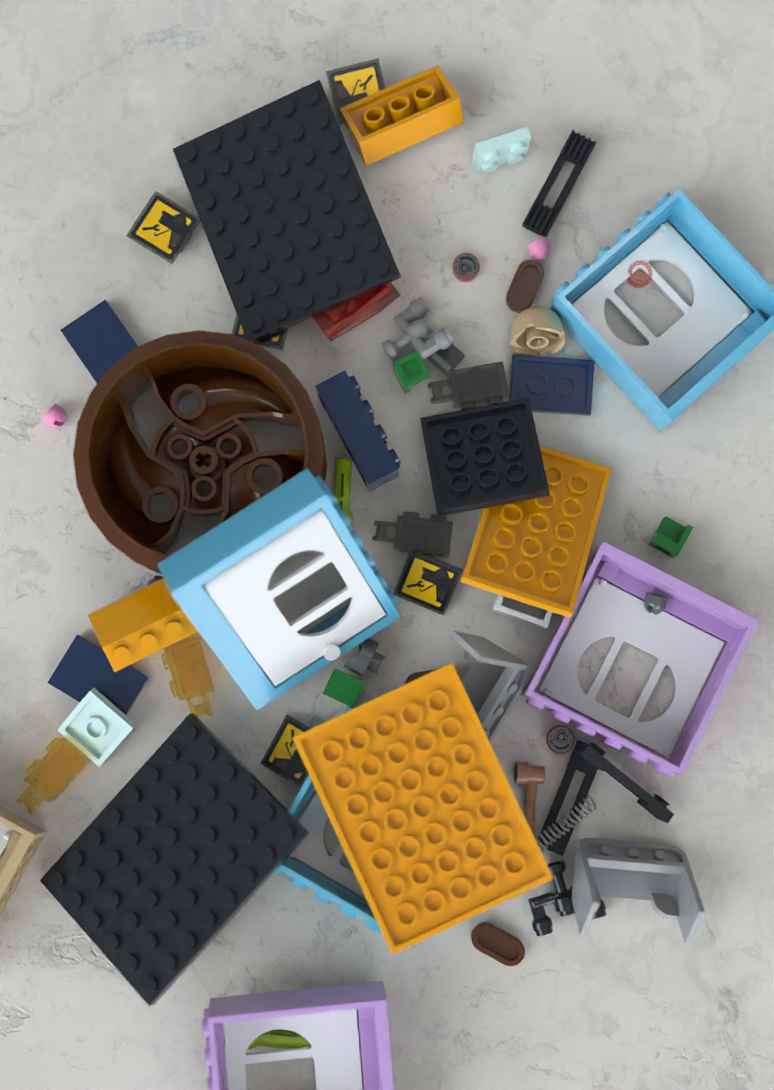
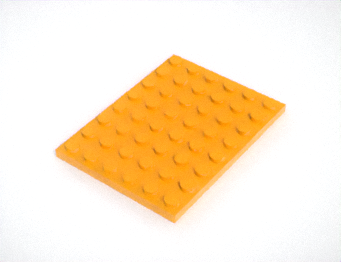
(422, 808)

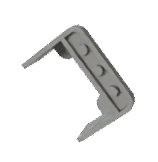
(492, 680)
(636, 872)

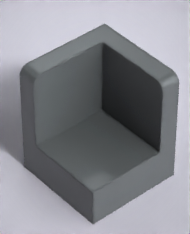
(446, 359)

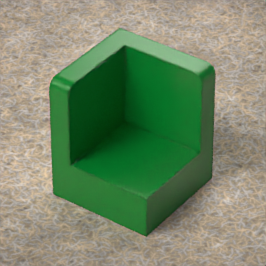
(410, 371)
(670, 537)
(344, 688)

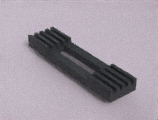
(575, 150)
(575, 763)
(654, 805)

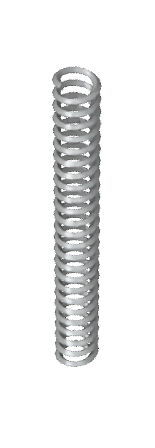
(567, 824)

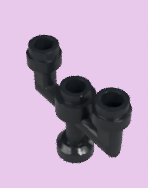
(561, 899)

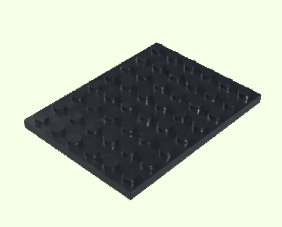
(286, 213)
(173, 858)

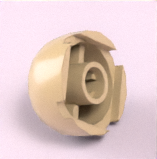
(537, 331)

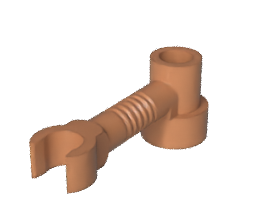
(529, 776)

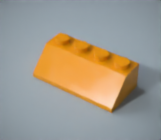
(402, 115)
(140, 624)

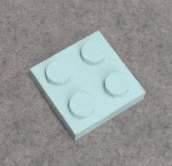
(503, 149)
(96, 727)

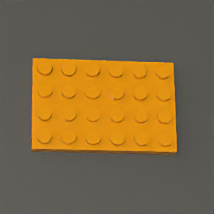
(541, 544)

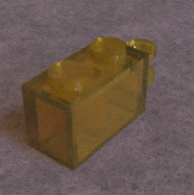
(189, 674)
(52, 773)

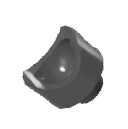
(366, 658)

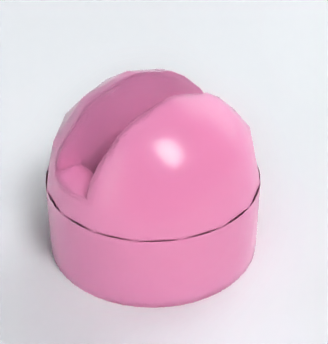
(539, 249)
(55, 416)

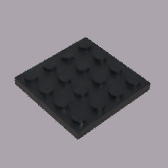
(484, 457)

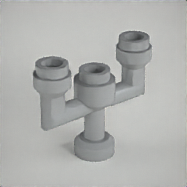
(417, 332)

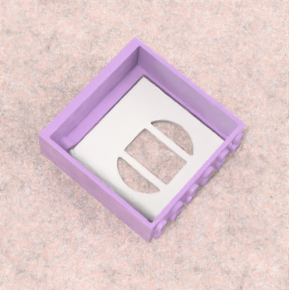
(670, 640)
(318, 1014)

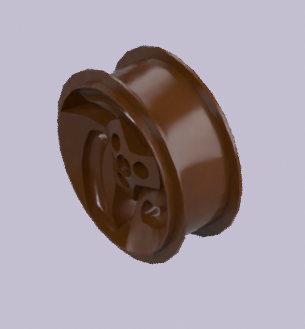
(235, 385)

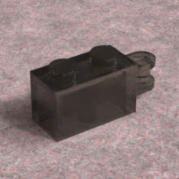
(472, 386)
(422, 534)

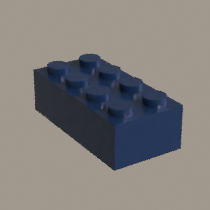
(357, 430)

